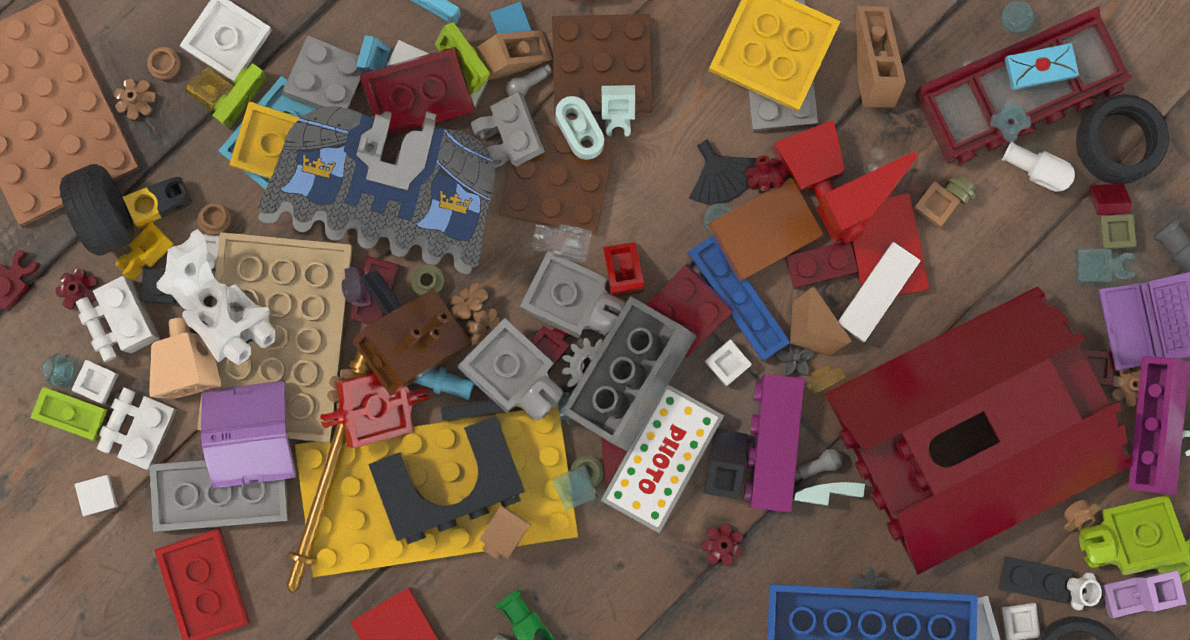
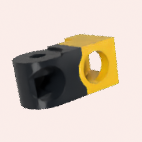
(157, 201)

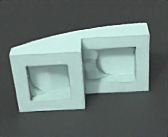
(820, 493)

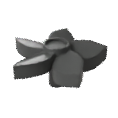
(795, 360)
(868, 580)

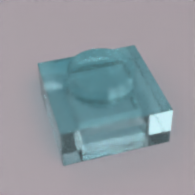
(575, 487)

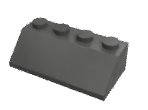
(629, 373)

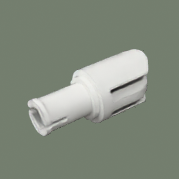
(1043, 168)

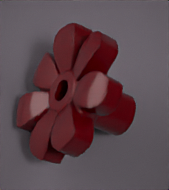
(766, 173)
(76, 288)
(714, 544)

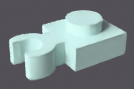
(618, 107)

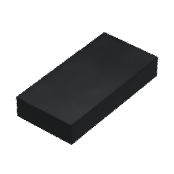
(470, 410)

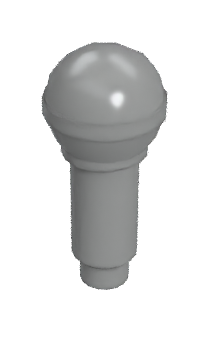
(522, 84)
(829, 461)

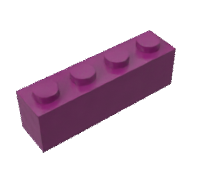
(1159, 425)
(775, 443)

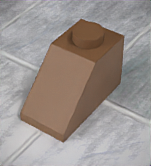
(513, 53)
(504, 533)

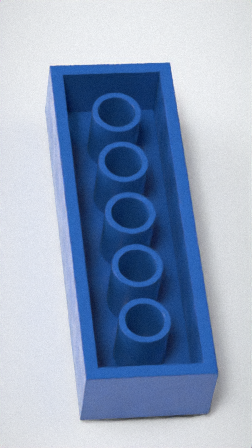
(869, 614)

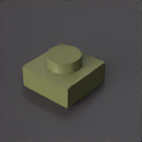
(1117, 231)

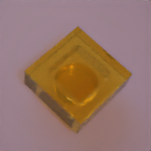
(208, 88)
(824, 378)

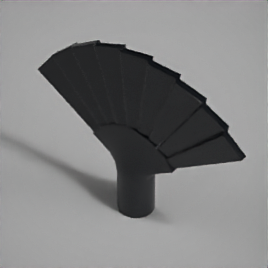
(721, 176)

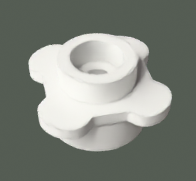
(1091, 594)

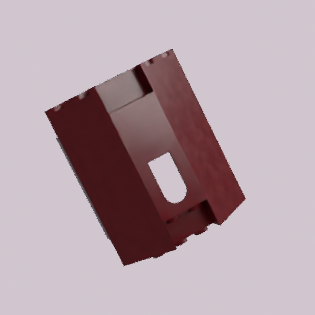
(1039, 399)

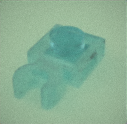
(1098, 265)

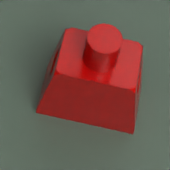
(812, 158)

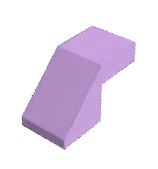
(1143, 593)

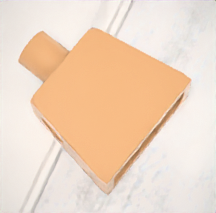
(181, 364)

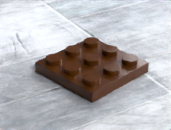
(600, 53)
(558, 184)

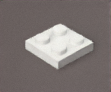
(225, 37)

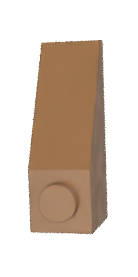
(878, 58)

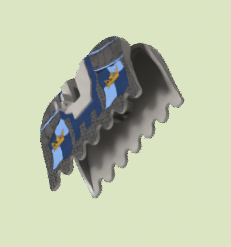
(428, 199)

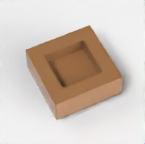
(936, 204)

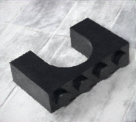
(413, 514)

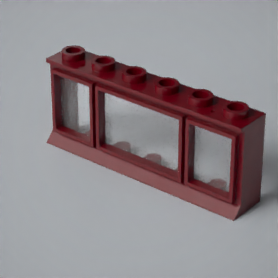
(965, 100)

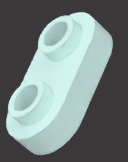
(580, 129)

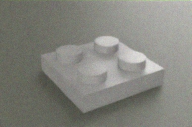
(323, 76)

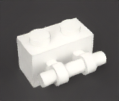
(125, 315)

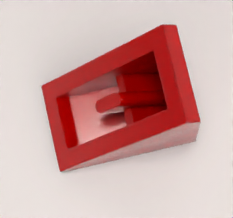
(623, 269)

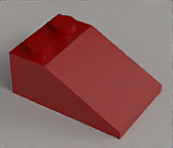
(854, 204)

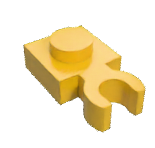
(146, 249)

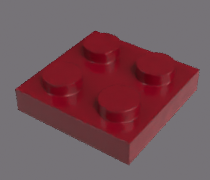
(691, 304)

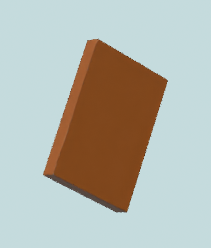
(765, 229)

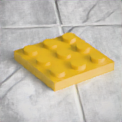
(774, 49)

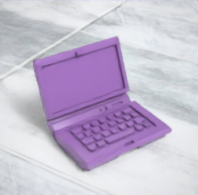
(1148, 320)
(246, 434)

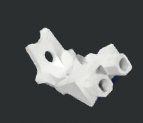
(219, 326)

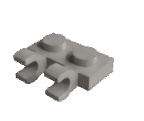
(516, 128)

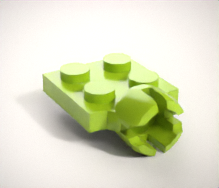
(1136, 537)

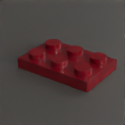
(419, 86)

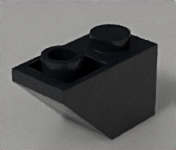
(726, 464)

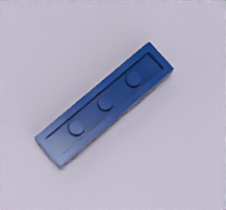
(749, 310)

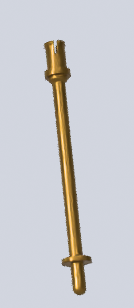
(302, 556)

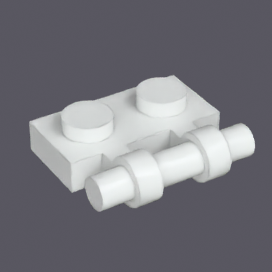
(146, 432)

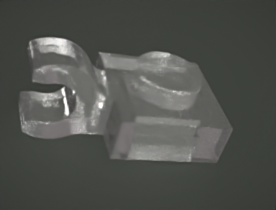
(568, 242)

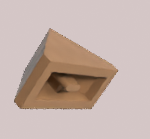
(815, 325)

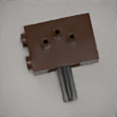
(409, 337)

